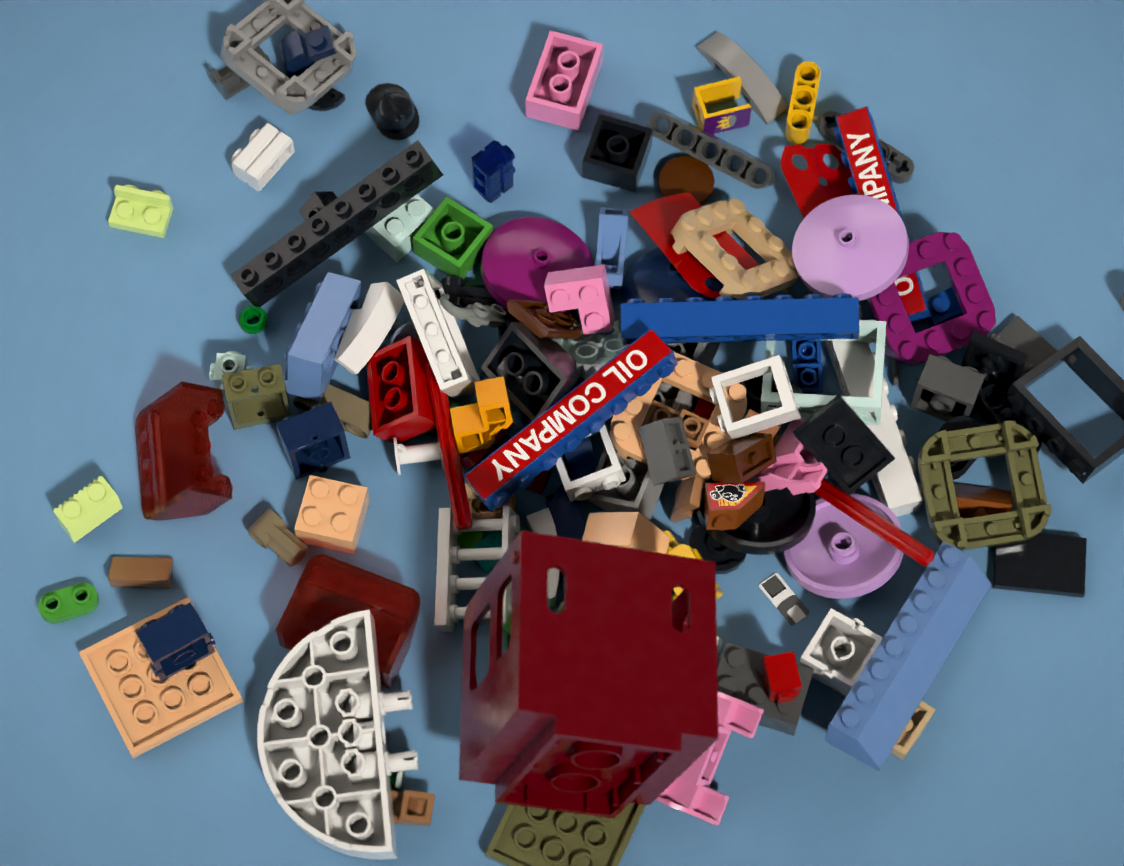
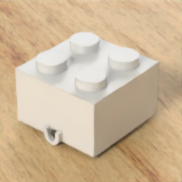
(840, 651)

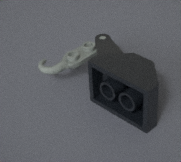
(533, 367)

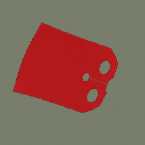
(805, 183)
(658, 221)

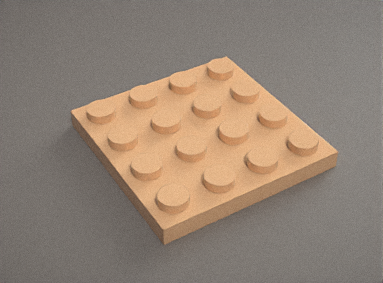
(141, 704)

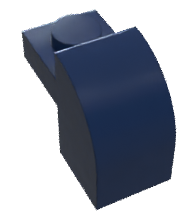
(302, 50)

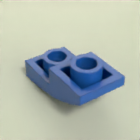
(806, 365)

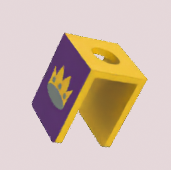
(715, 94)

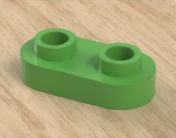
(68, 604)

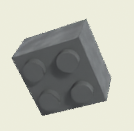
(946, 389)

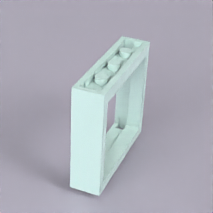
(808, 404)

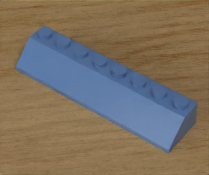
(909, 657)

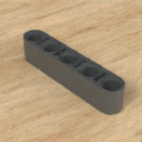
(724, 154)

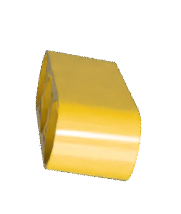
(806, 92)

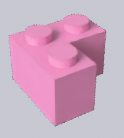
(582, 290)

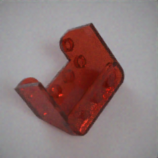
(176, 454)
(338, 589)

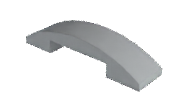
(755, 85)

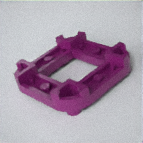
(969, 289)

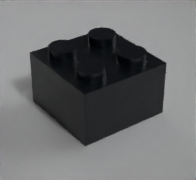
(617, 153)

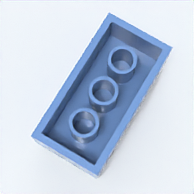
(319, 336)

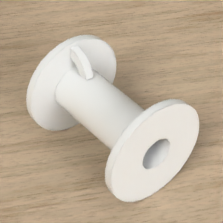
(416, 453)

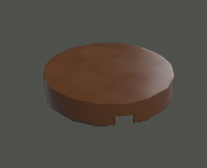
(686, 175)

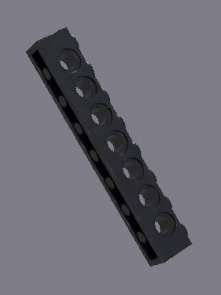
(337, 224)

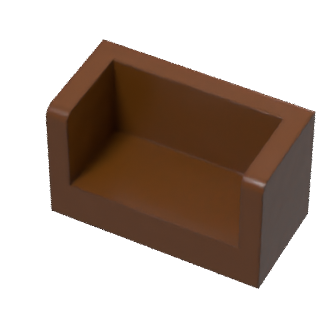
(742, 458)

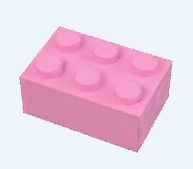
(564, 80)

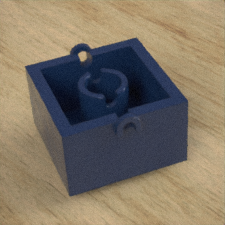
(313, 440)
(175, 641)

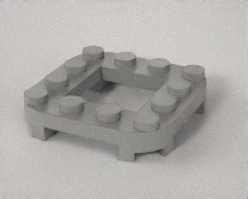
(286, 93)

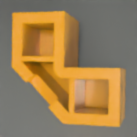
(479, 422)

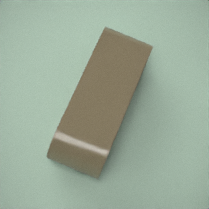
(352, 411)

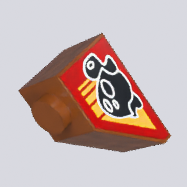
(730, 503)

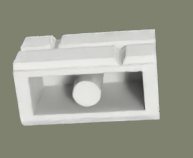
(262, 156)

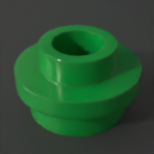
(253, 312)

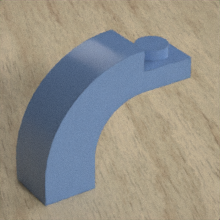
(612, 244)

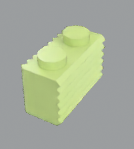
(87, 509)

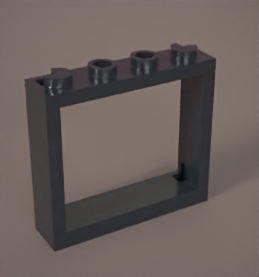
(1046, 426)

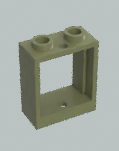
(246, 405)

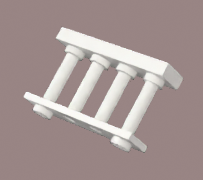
(450, 555)

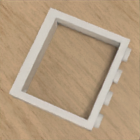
(439, 335)

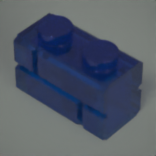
(493, 171)

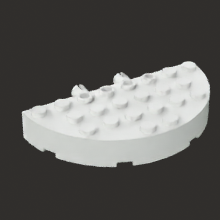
(327, 739)

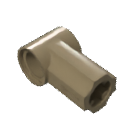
(273, 533)

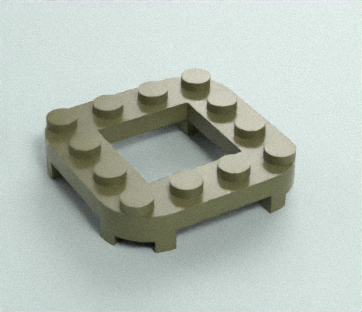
(1024, 476)

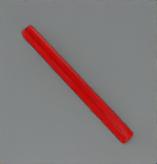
(449, 453)
(875, 523)

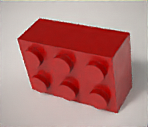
(400, 391)

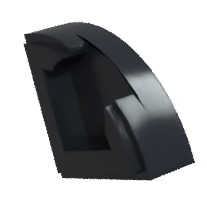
(328, 101)

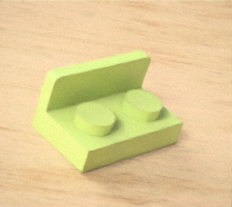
(141, 211)

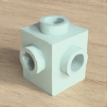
(225, 364)

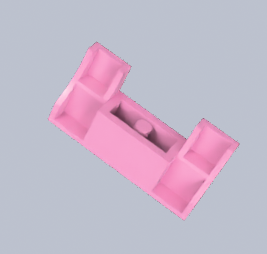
(794, 466)
(691, 789)

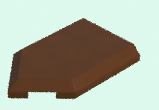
(541, 322)

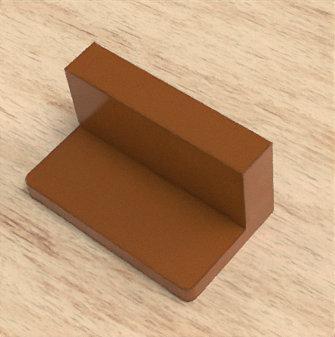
(982, 501)

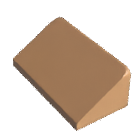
(141, 572)

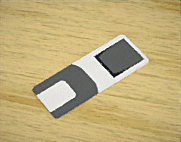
(784, 599)

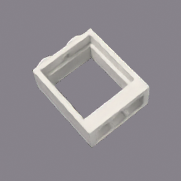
(761, 421)
(603, 479)

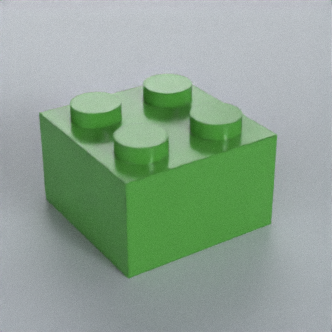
(452, 238)

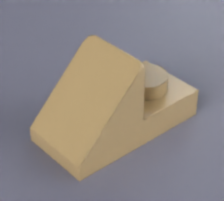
(913, 730)

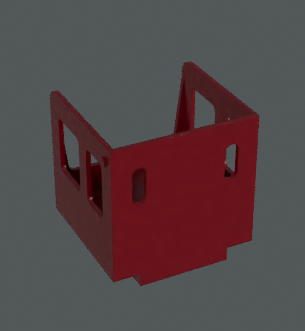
(596, 697)

